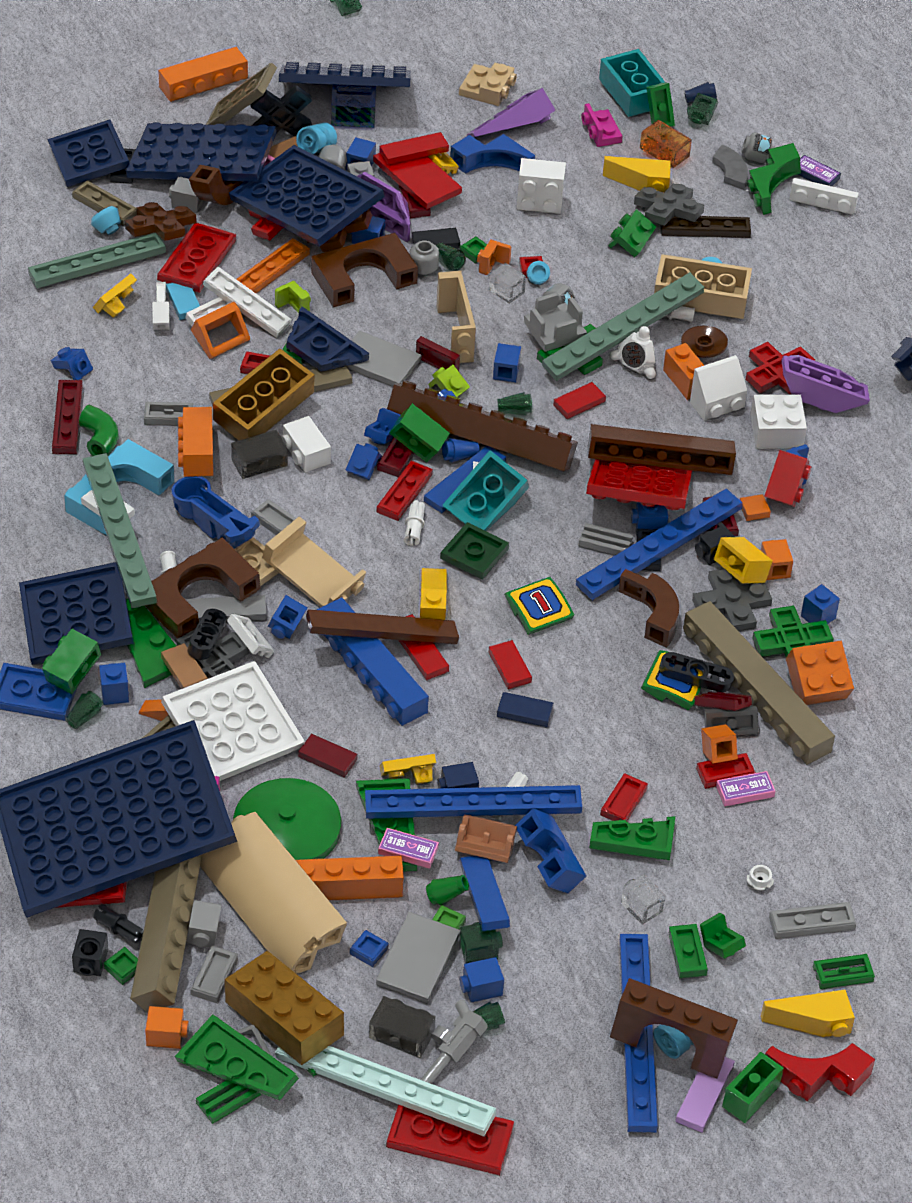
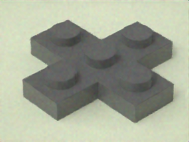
(673, 202)
(734, 599)
(223, 655)

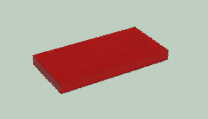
(421, 179)
(197, 256)
(445, 1142)

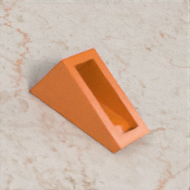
(153, 709)

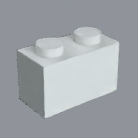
(306, 444)

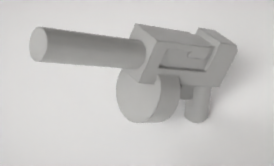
(457, 1042)

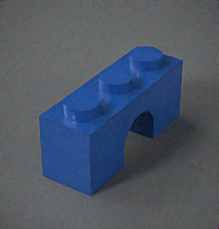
(560, 865)

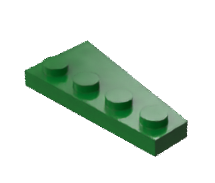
(148, 644)
(380, 825)
(231, 1056)

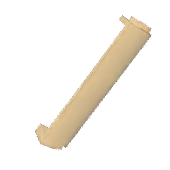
(273, 894)

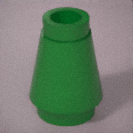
(445, 889)

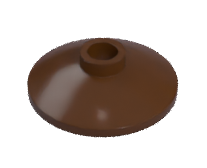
(705, 341)

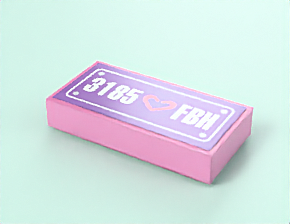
(745, 788)
(411, 847)

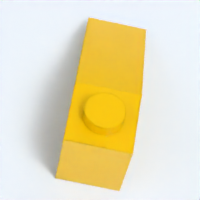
(638, 172)
(433, 593)
(815, 1014)

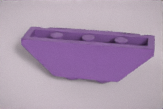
(391, 207)
(823, 385)

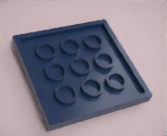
(80, 600)

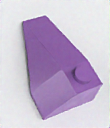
(526, 110)

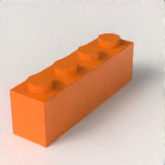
(203, 74)
(195, 441)
(356, 877)

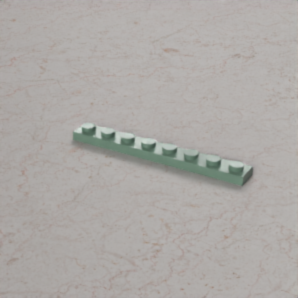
(622, 326)
(119, 531)

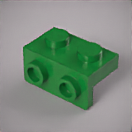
(632, 233)

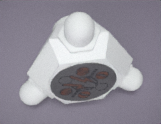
(637, 353)

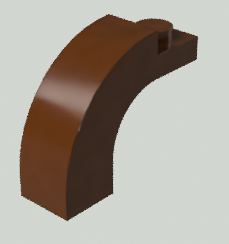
(210, 187)
(659, 598)

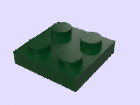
(474, 550)

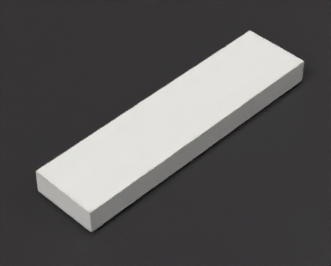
(248, 302)

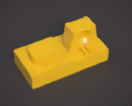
(110, 301)
(420, 766)

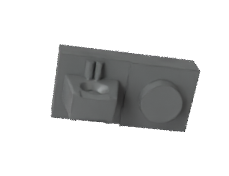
(740, 721)

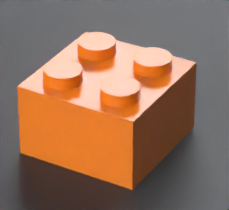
(820, 672)

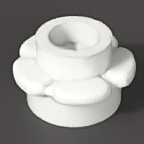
(760, 872)

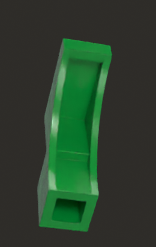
(781, 165)

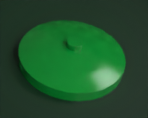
(297, 814)

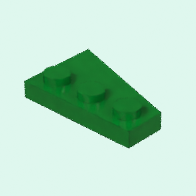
(638, 839)

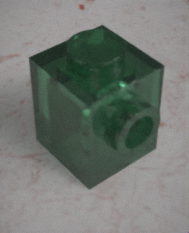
(479, 944)

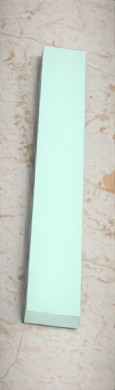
(399, 1088)

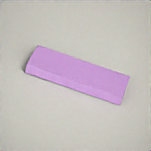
(703, 1097)

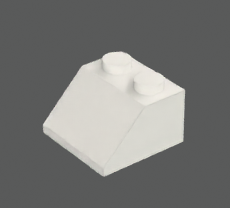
(718, 388)

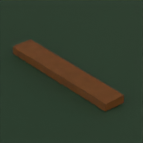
(382, 626)

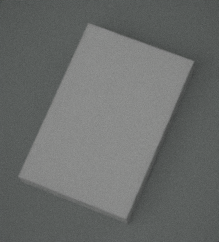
(386, 360)
(418, 957)

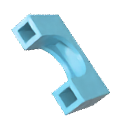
(128, 463)

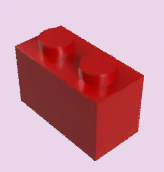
(788, 478)

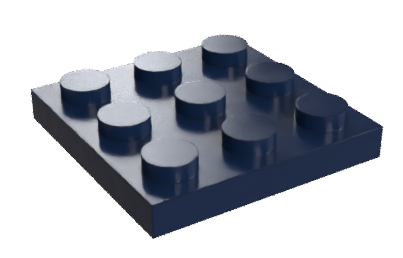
(88, 153)

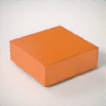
(755, 507)

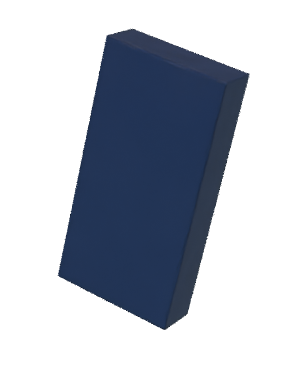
(525, 709)

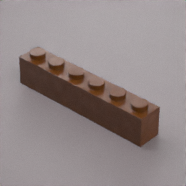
(661, 449)

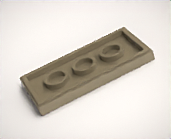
(242, 96)

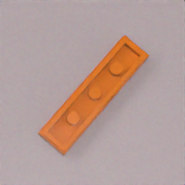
(274, 265)

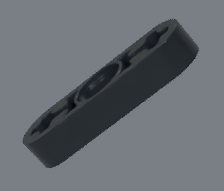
(207, 641)
(712, 683)

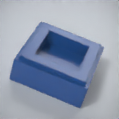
(369, 948)

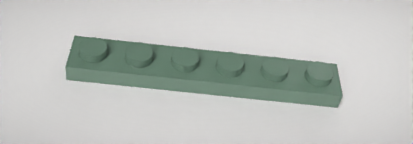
(96, 260)

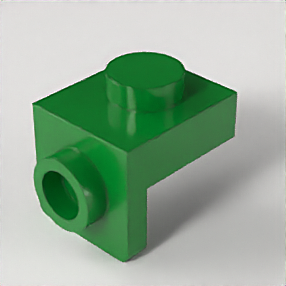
(720, 938)

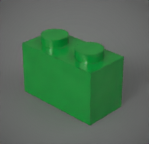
(419, 433)
(71, 661)
(752, 1087)

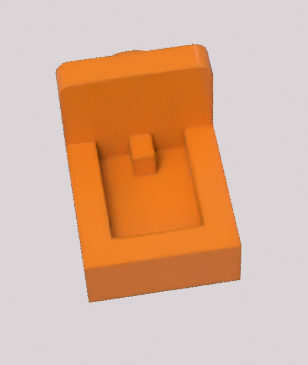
(493, 253)

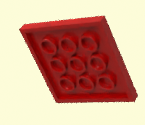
(639, 483)

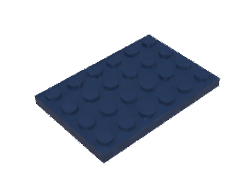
(345, 76)
(179, 149)
(307, 195)

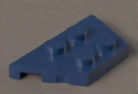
(322, 344)

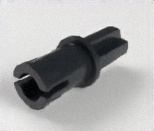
(118, 923)

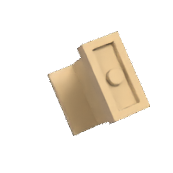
(454, 298)
(310, 566)

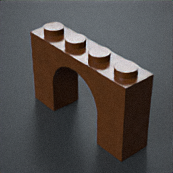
(381, 252)
(215, 563)
(706, 1028)

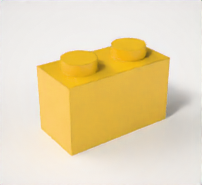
(743, 560)

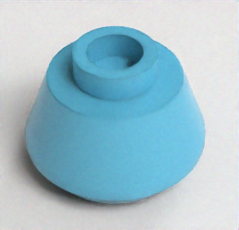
(107, 220)

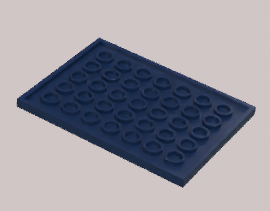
(112, 818)

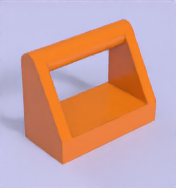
(215, 319)

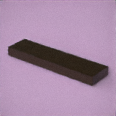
(708, 227)

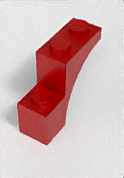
(807, 1075)

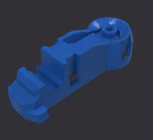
(212, 512)

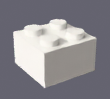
(541, 185)
(778, 421)

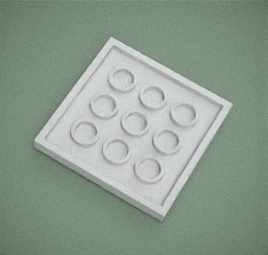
(236, 719)

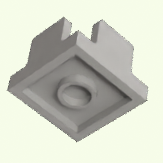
(554, 323)

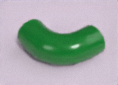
(104, 430)

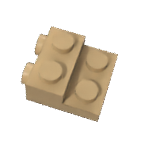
(488, 84)

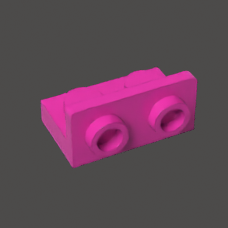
(601, 126)

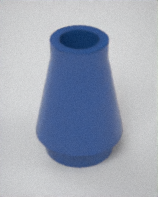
(458, 449)

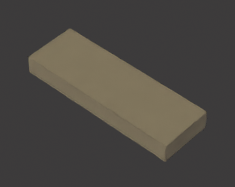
(100, 199)

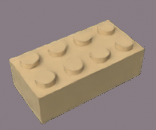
(724, 284)

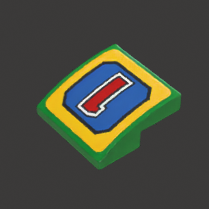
(539, 605)
(663, 687)

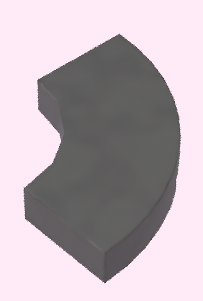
(732, 165)

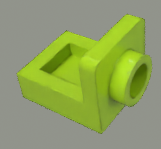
(292, 294)
(450, 380)

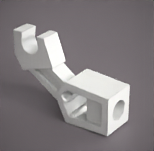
(161, 316)

